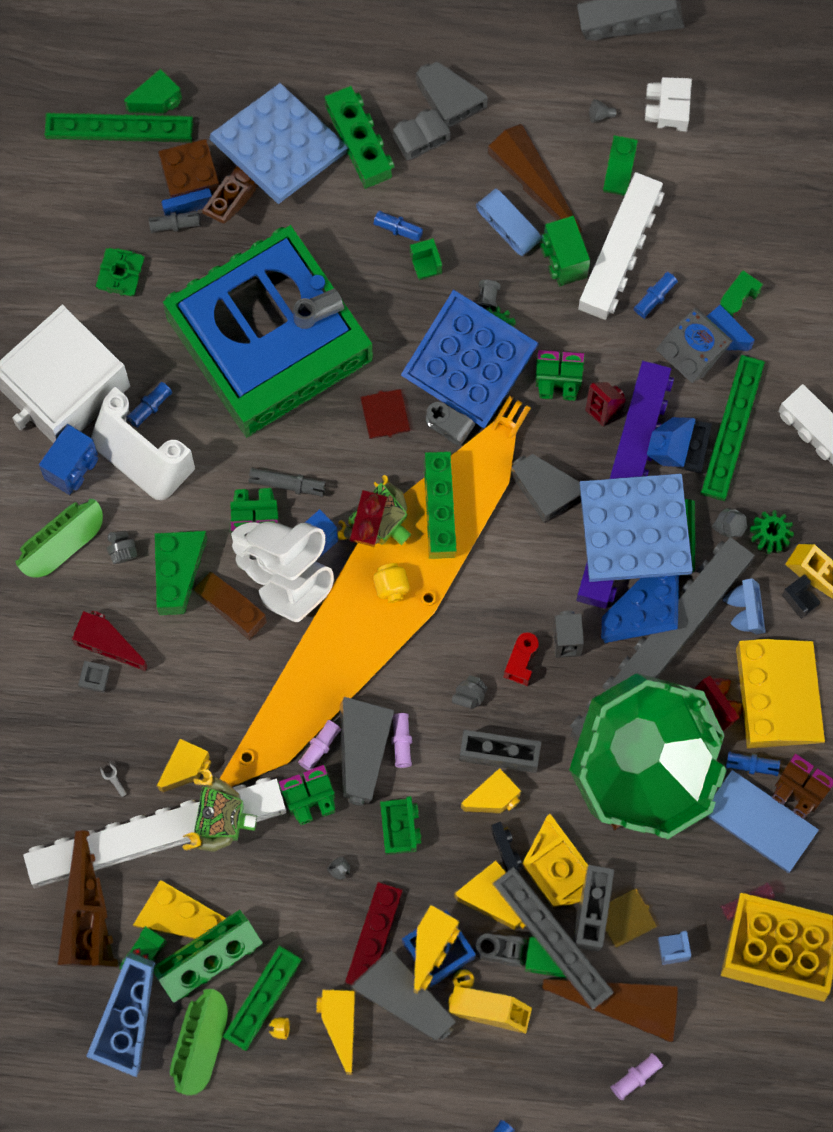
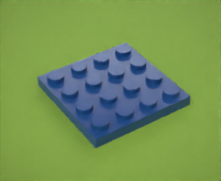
(469, 359)

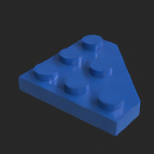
(643, 610)

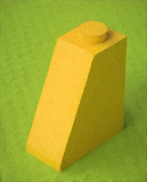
(484, 897)
(490, 1009)

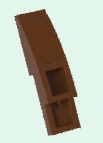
(230, 196)

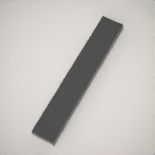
(553, 938)

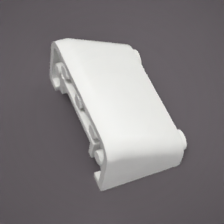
(152, 469)

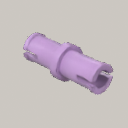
(401, 740)
(319, 745)
(636, 1076)

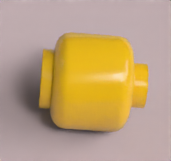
(391, 582)

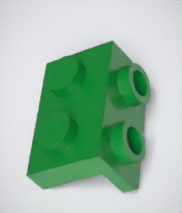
(399, 826)

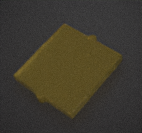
(628, 918)

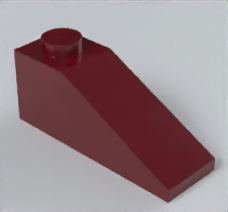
(604, 401)
(100, 637)

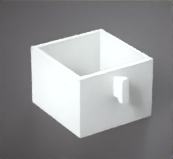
(60, 375)

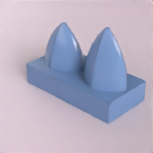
(747, 596)

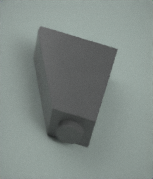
(449, 93)
(545, 486)

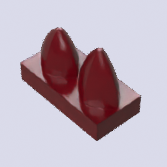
(368, 518)
(725, 710)

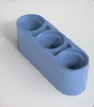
(508, 222)

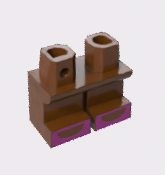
(790, 785)

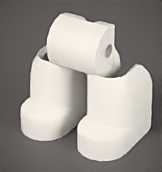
(285, 564)

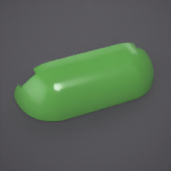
(60, 539)
(199, 1042)

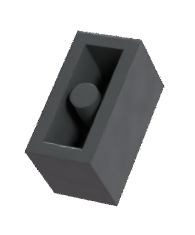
(568, 634)

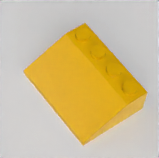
(779, 693)
(780, 947)

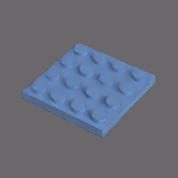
(278, 143)
(635, 527)

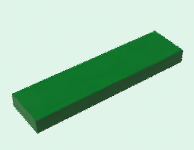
(262, 998)

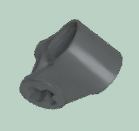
(451, 425)
(502, 949)

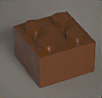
(188, 168)

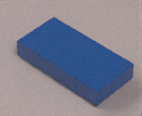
(187, 202)

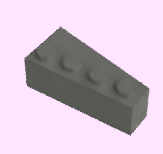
(628, 17)

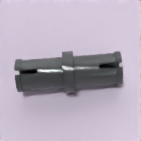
(174, 221)

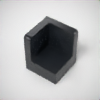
(801, 597)

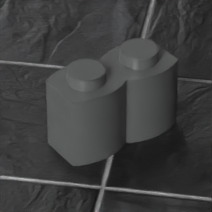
(421, 133)

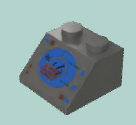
(694, 345)

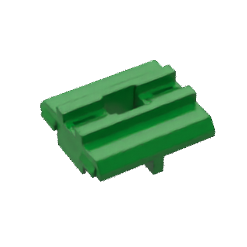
(107, 275)

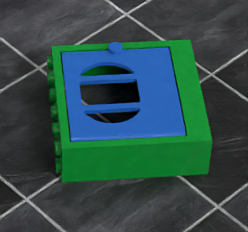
(284, 365)

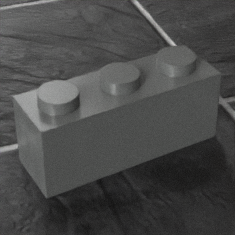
(500, 751)

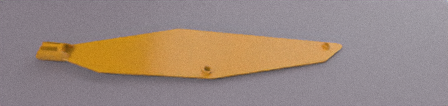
(360, 631)

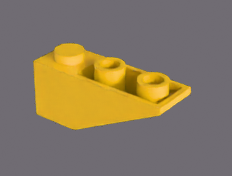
(432, 937)

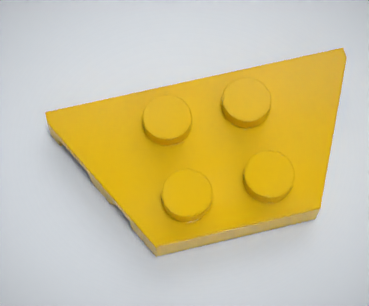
(556, 865)

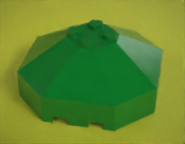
(649, 756)

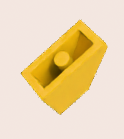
(183, 766)
(493, 795)

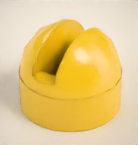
(464, 984)
(281, 1028)

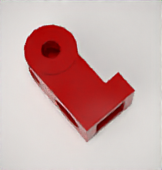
(524, 649)

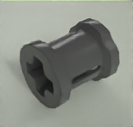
(488, 294)

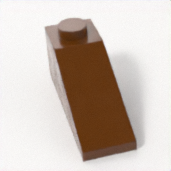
(231, 605)

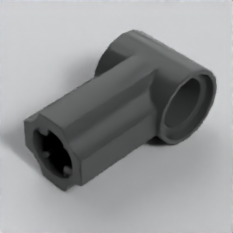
(319, 307)

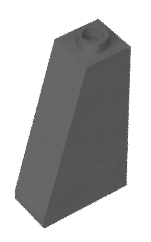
(362, 747)
(391, 987)

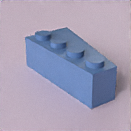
(123, 1024)

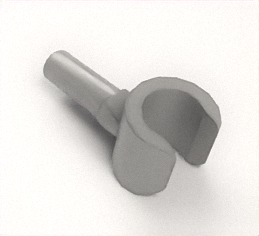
(113, 778)

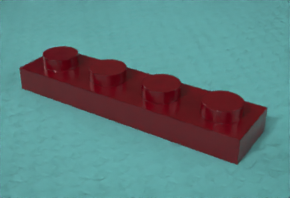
(375, 930)

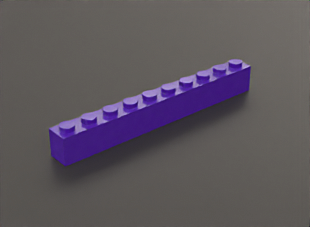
(632, 454)

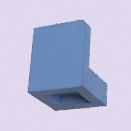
(674, 948)

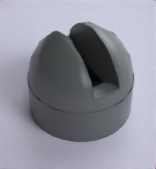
(338, 868)

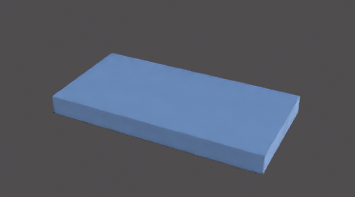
(761, 821)

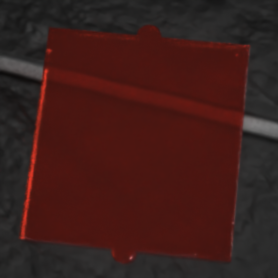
(385, 414)

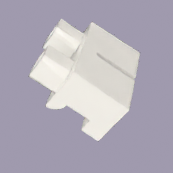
(673, 103)

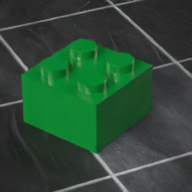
(565, 251)

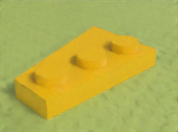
(176, 913)

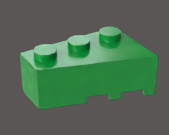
(176, 567)

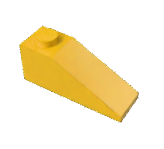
(815, 564)
(338, 1018)

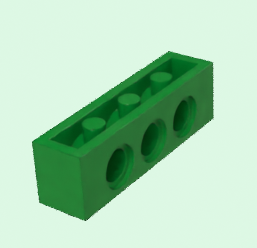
(369, 171)
(439, 505)
(193, 956)

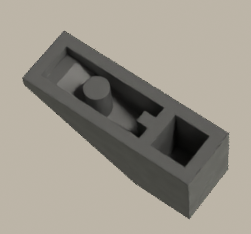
(593, 908)

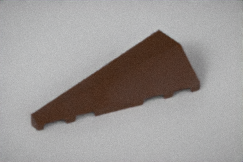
(520, 158)
(84, 927)
(639, 1005)

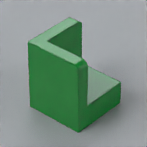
(426, 259)

